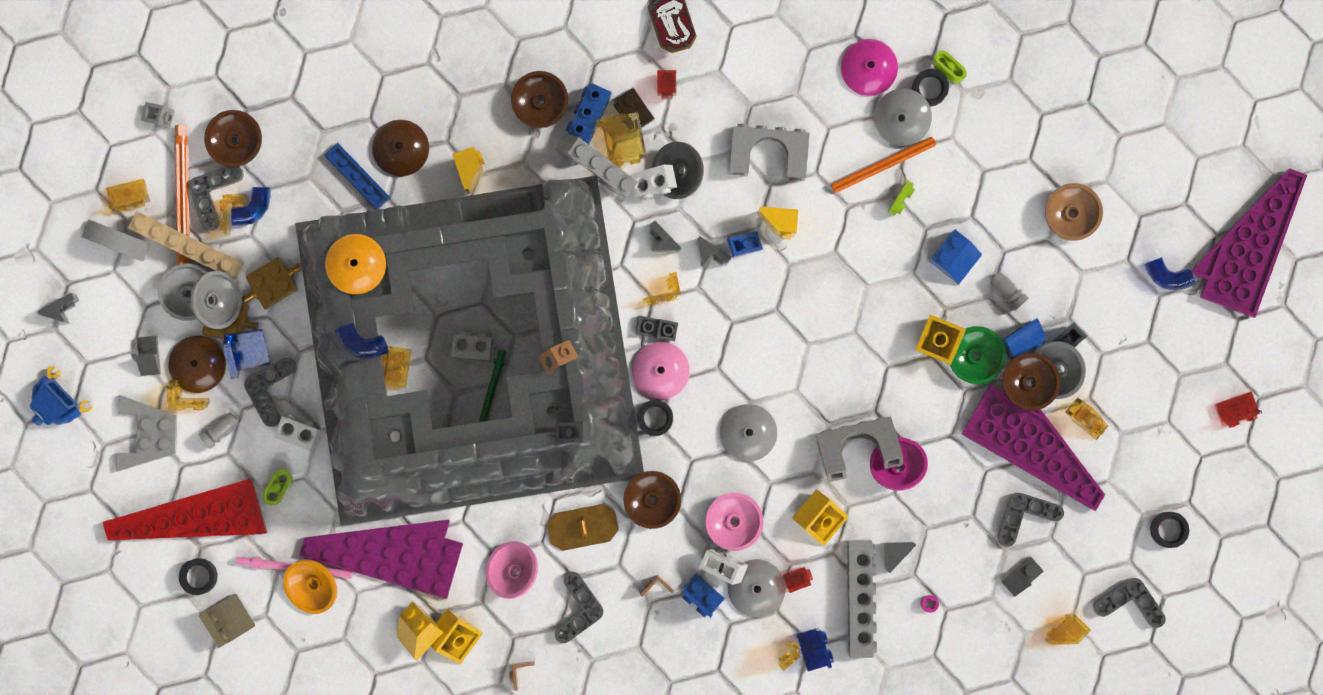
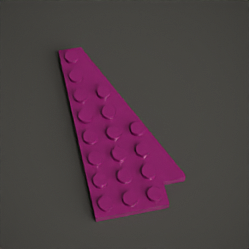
(1245, 256)
(1032, 445)
(403, 554)

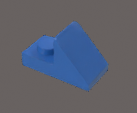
(744, 244)

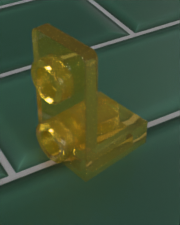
(235, 200)
(672, 283)
(175, 401)

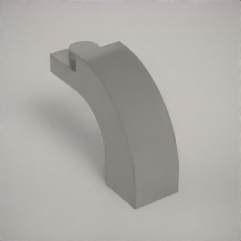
(115, 240)

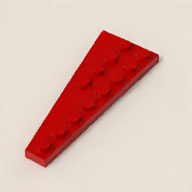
(216, 512)

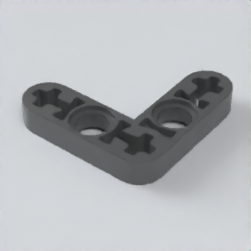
(205, 193)
(262, 391)
(1019, 512)
(1130, 595)
(585, 613)

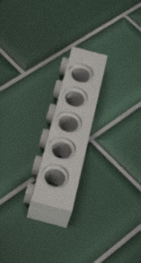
(856, 648)

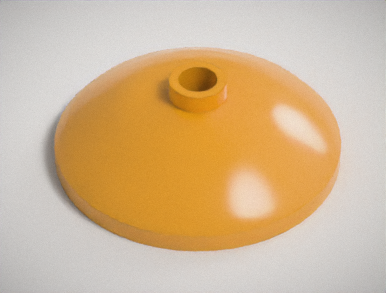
(368, 271)
(303, 589)

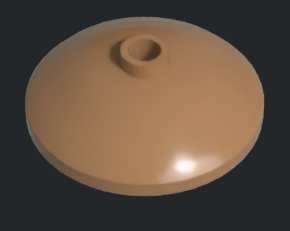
(1085, 205)

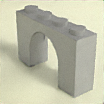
(794, 142)
(610, 175)
(879, 432)

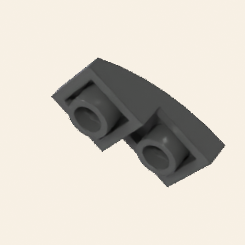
(656, 328)

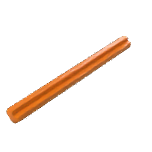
(883, 164)

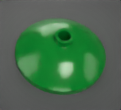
(990, 356)

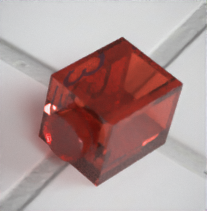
(666, 83)
(797, 579)

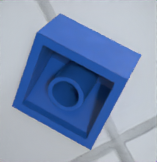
(956, 256)
(1024, 339)

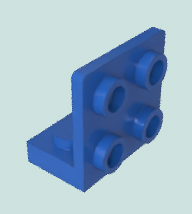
(702, 595)

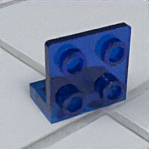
(245, 351)
(814, 649)

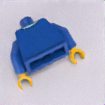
(53, 403)

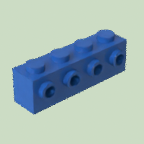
(589, 111)

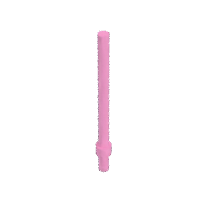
(257, 562)

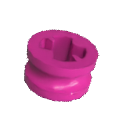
(931, 598)

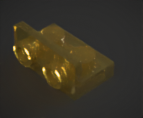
(128, 195)
(396, 366)
(788, 659)

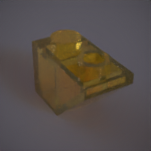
(1087, 418)
(1070, 631)

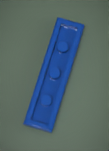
(357, 176)

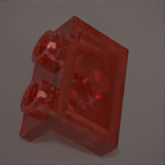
(1237, 409)

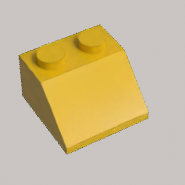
(469, 167)
(780, 221)
(940, 339)
(820, 517)
(417, 630)
(457, 638)

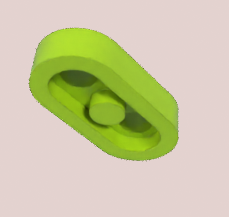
(949, 67)
(906, 191)
(277, 486)

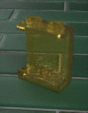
(623, 138)

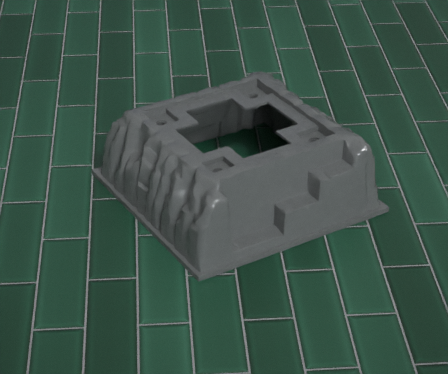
(493, 457)

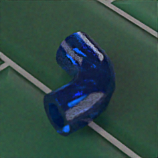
(254, 210)
(1167, 279)
(361, 346)

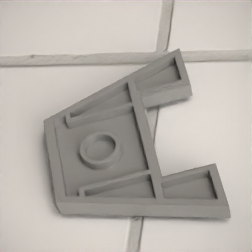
(154, 434)

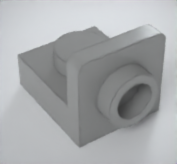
(157, 114)

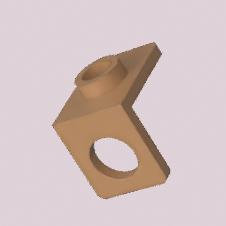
(559, 356)
(650, 583)
(513, 674)

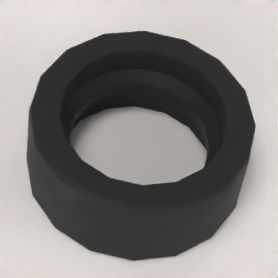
(939, 76)
(655, 403)
(1154, 529)
(212, 576)

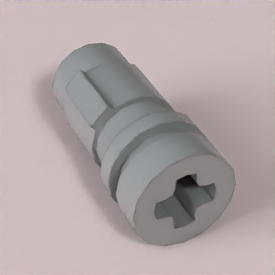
(1009, 291)
(221, 428)

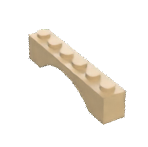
(185, 245)

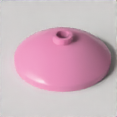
(665, 384)
(744, 532)
(503, 568)

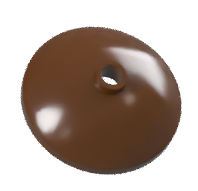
(539, 86)
(222, 131)
(407, 159)
(210, 364)
(1040, 372)
(652, 514)

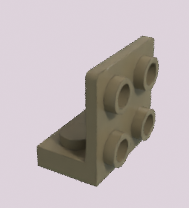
(227, 620)

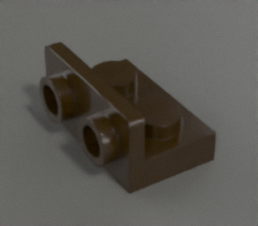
(630, 103)

